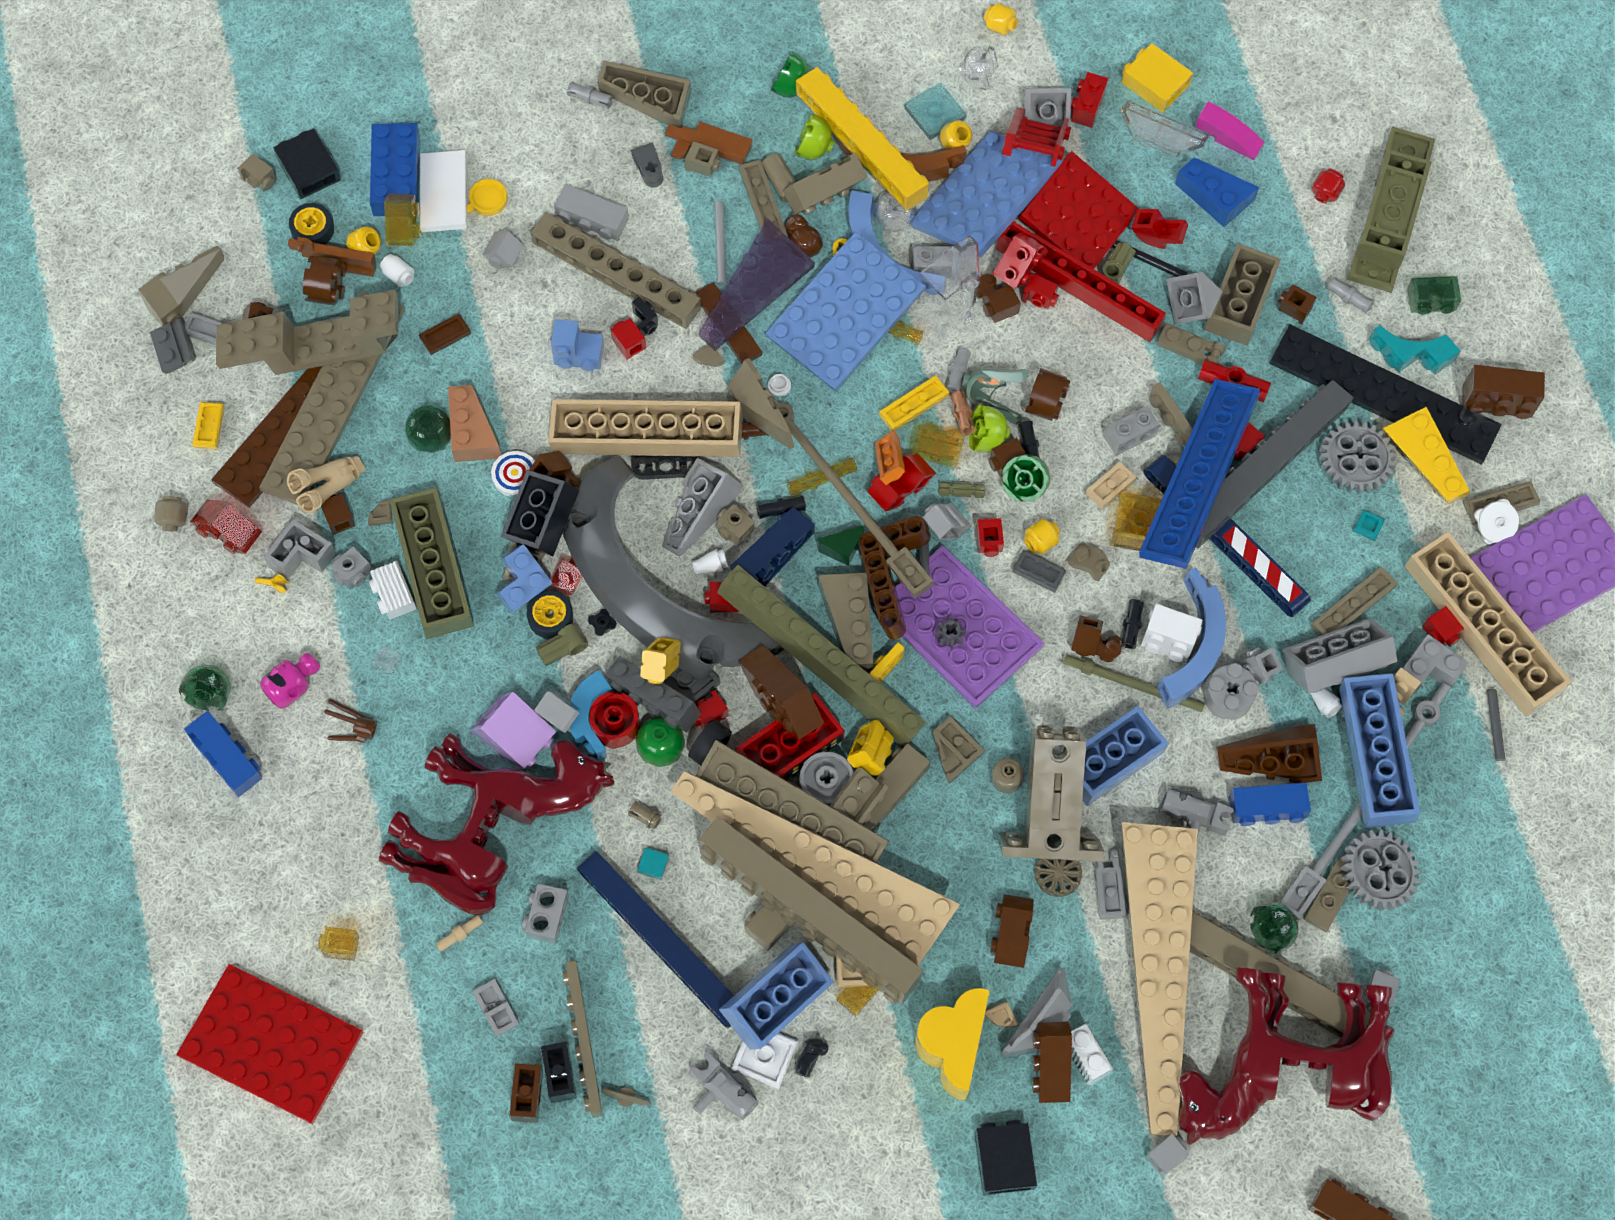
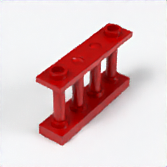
(1035, 136)

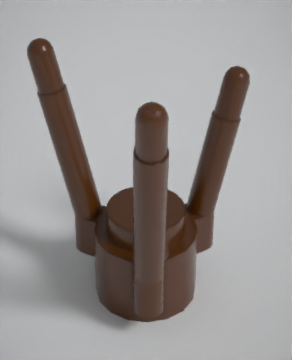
(363, 725)

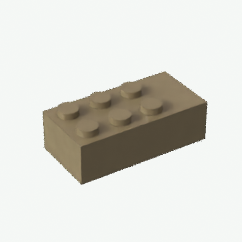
(1243, 294)

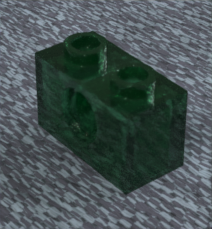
(1444, 288)

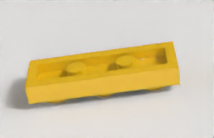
(914, 403)

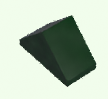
(841, 545)

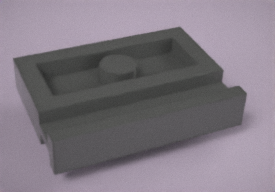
(172, 346)

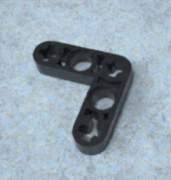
(636, 460)

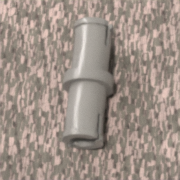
(590, 95)
(1350, 294)
(958, 370)

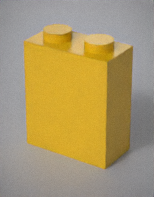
(1156, 77)

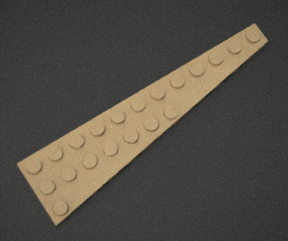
(877, 897)
(1160, 901)

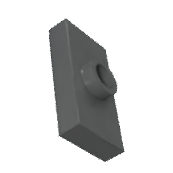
(1039, 571)

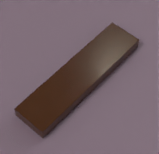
(742, 342)

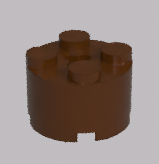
(324, 280)
(1047, 393)

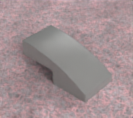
(495, 1007)

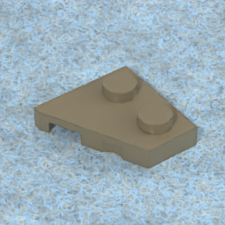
(955, 748)

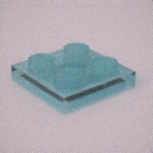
(934, 110)

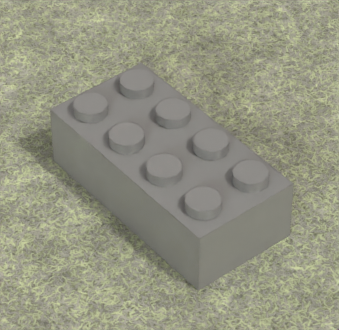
(1340, 655)

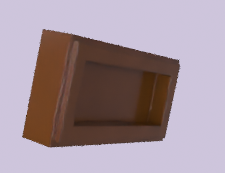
(444, 334)

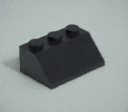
(540, 512)

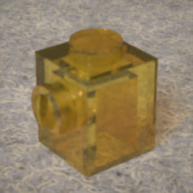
(339, 943)

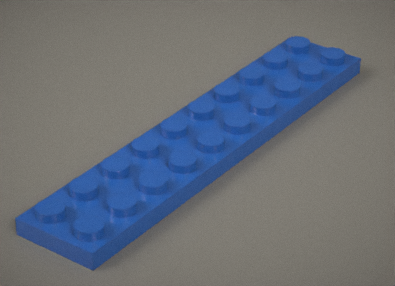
(1199, 474)

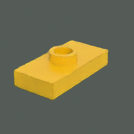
(208, 425)
(886, 663)

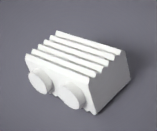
(392, 590)
(1089, 1055)

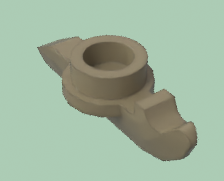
(625, 1097)

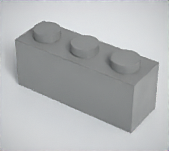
(591, 212)

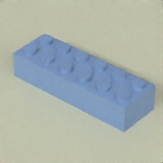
(1379, 750)

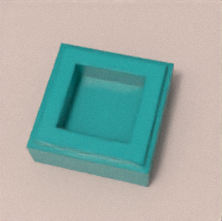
(1369, 525)
(653, 863)

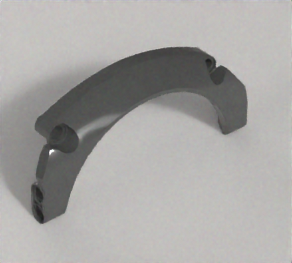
(631, 599)

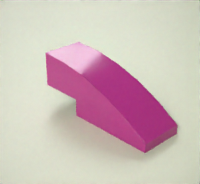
(1229, 131)

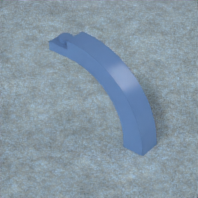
(861, 222)
(1211, 610)

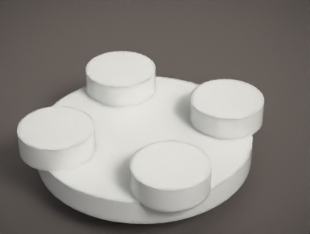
(1497, 521)

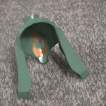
(993, 378)

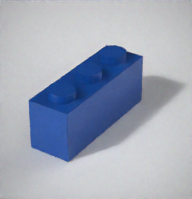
(1270, 804)

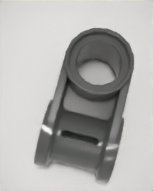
(649, 165)

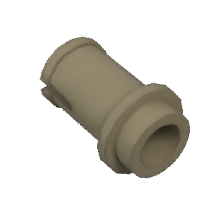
(645, 815)

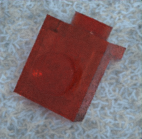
(566, 576)

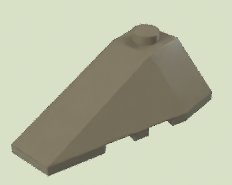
(172, 294)
(757, 403)

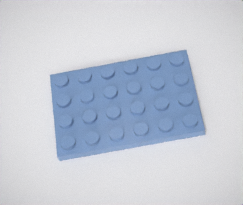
(984, 193)
(845, 311)

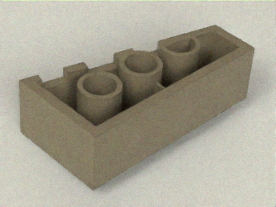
(646, 91)
(849, 613)

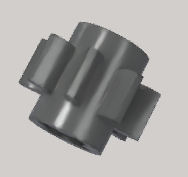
(952, 639)

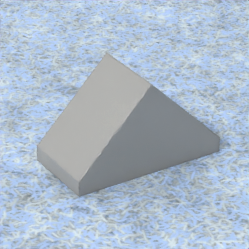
(557, 710)

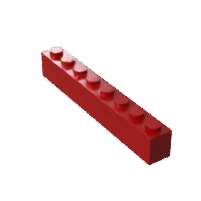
(1091, 286)

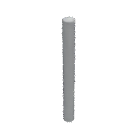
(720, 243)

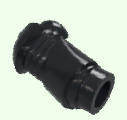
(809, 1056)

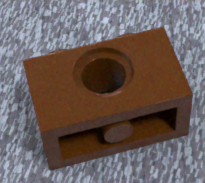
(526, 1093)

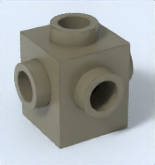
(735, 524)

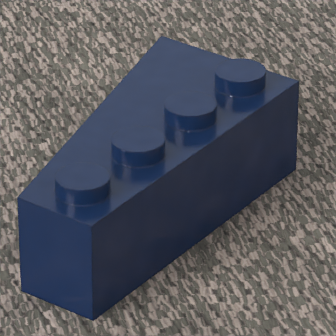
(776, 546)

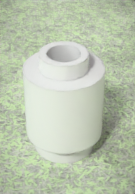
(397, 270)

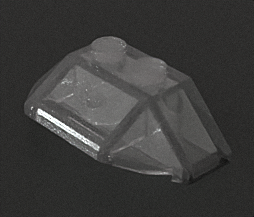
(1161, 131)

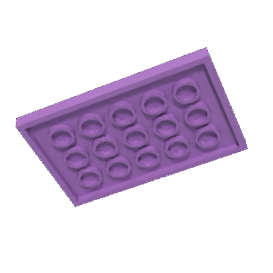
(1553, 563)
(994, 638)

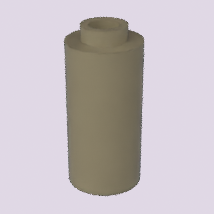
(778, 174)

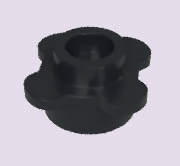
(601, 629)

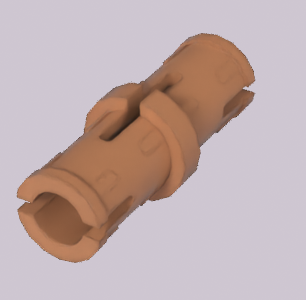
(962, 412)

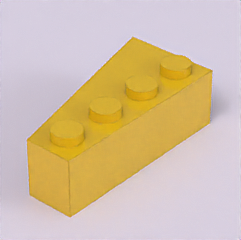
(1425, 448)

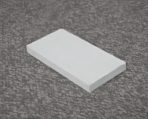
(443, 191)

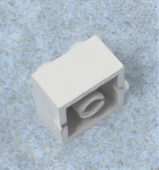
(1171, 633)

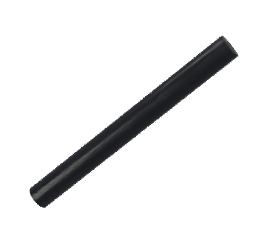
(1155, 262)

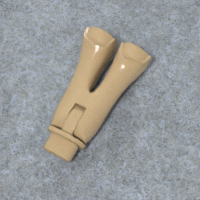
(337, 475)

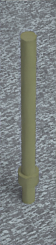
(1088, 667)

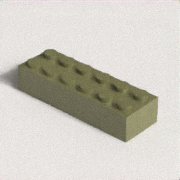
(431, 563)

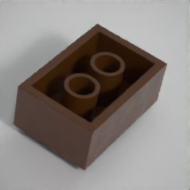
(1503, 391)

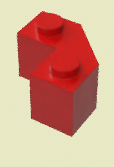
(914, 479)

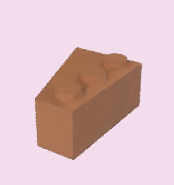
(469, 427)

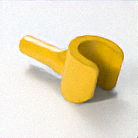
(276, 582)

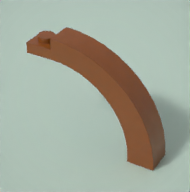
(932, 166)

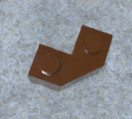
(1013, 932)

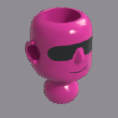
(288, 681)

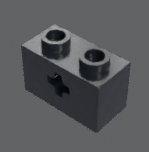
(558, 1072)

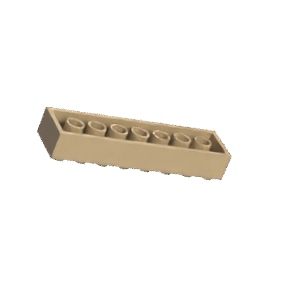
(646, 427)
(1489, 624)

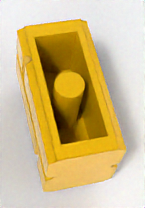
(660, 659)
(871, 748)

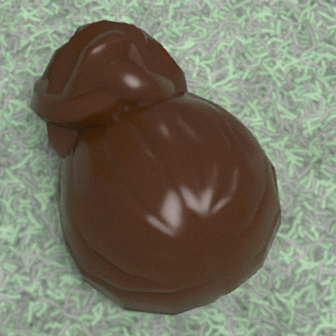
(803, 235)

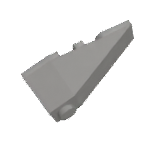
(704, 497)

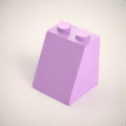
(514, 730)

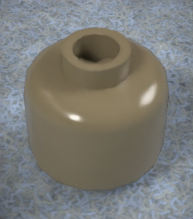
(170, 513)
(1007, 775)

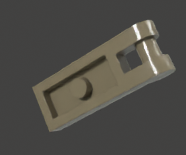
(1189, 345)

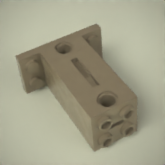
(1054, 800)

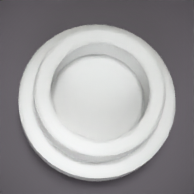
(779, 385)

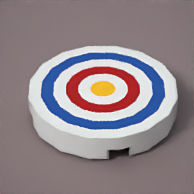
(509, 471)

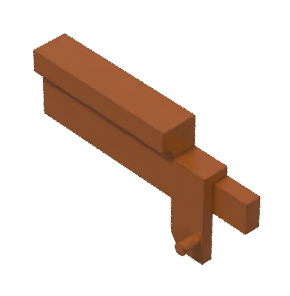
(729, 145)
(356, 261)

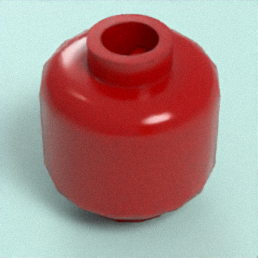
(1328, 186)

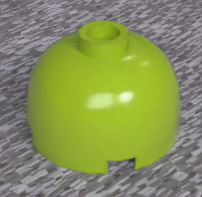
(814, 139)
(990, 429)

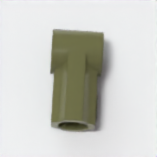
(1118, 262)
(567, 642)

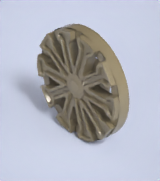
(1058, 875)

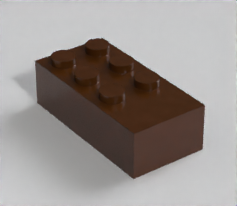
(781, 692)

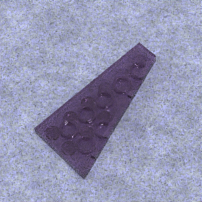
(760, 279)

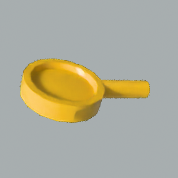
(487, 197)

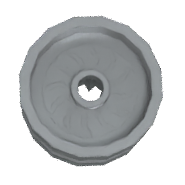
(825, 768)

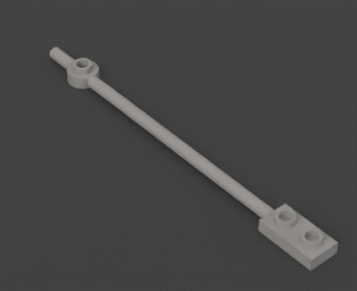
(1310, 880)

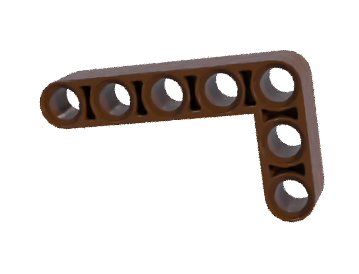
(875, 555)

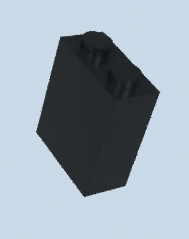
(307, 163)
(1005, 1157)

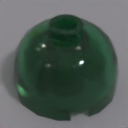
(428, 429)
(201, 684)
(1274, 927)

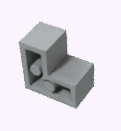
(298, 545)
(1435, 661)

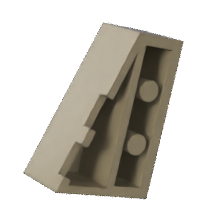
(825, 185)

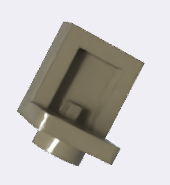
(1090, 560)

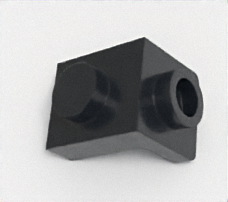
(647, 315)

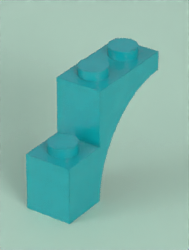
(1401, 353)

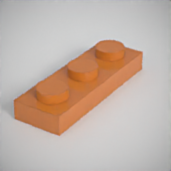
(889, 457)

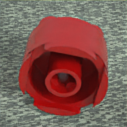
(620, 708)

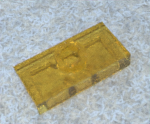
(856, 998)

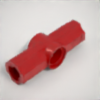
(1216, 371)

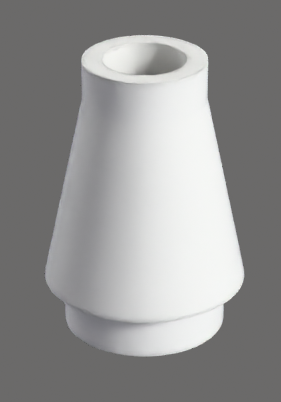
(712, 562)
(1327, 702)

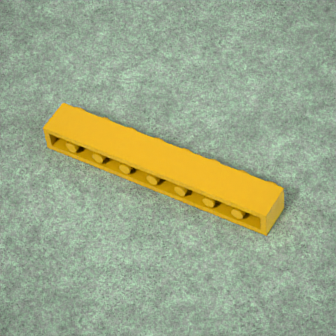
(860, 136)

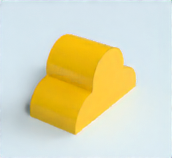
(951, 1038)

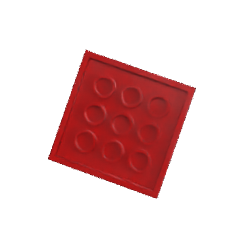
(1079, 211)

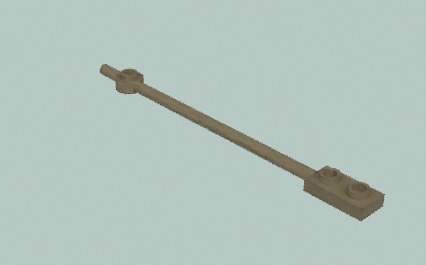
(901, 562)

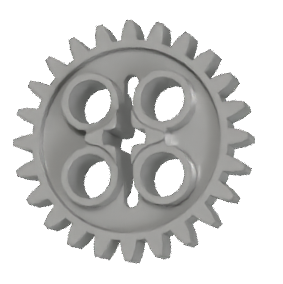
(1357, 457)
(1399, 866)

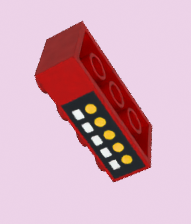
(787, 753)

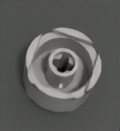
(1233, 704)

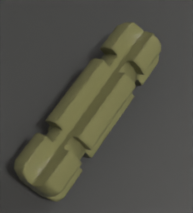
(961, 489)

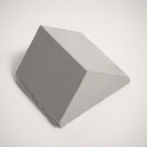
(1048, 105)
(1192, 297)

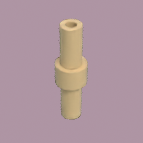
(459, 933)

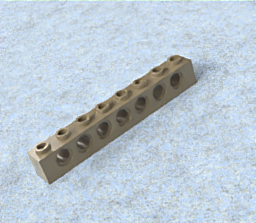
(583, 259)

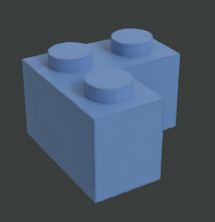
(575, 348)
(527, 582)

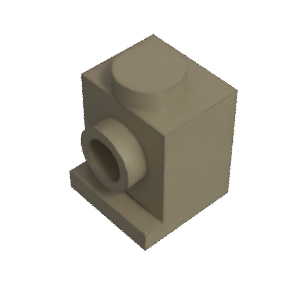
(702, 159)
(257, 173)

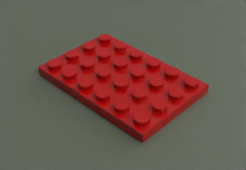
(270, 1043)

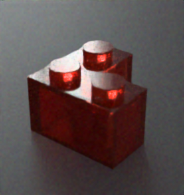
(227, 524)

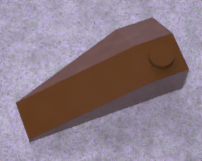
(1280, 753)

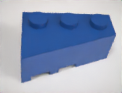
(1215, 190)
(223, 754)

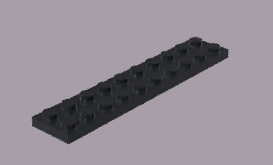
(1384, 391)

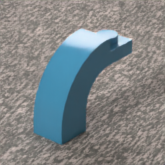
(582, 701)

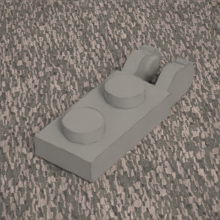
(1110, 889)

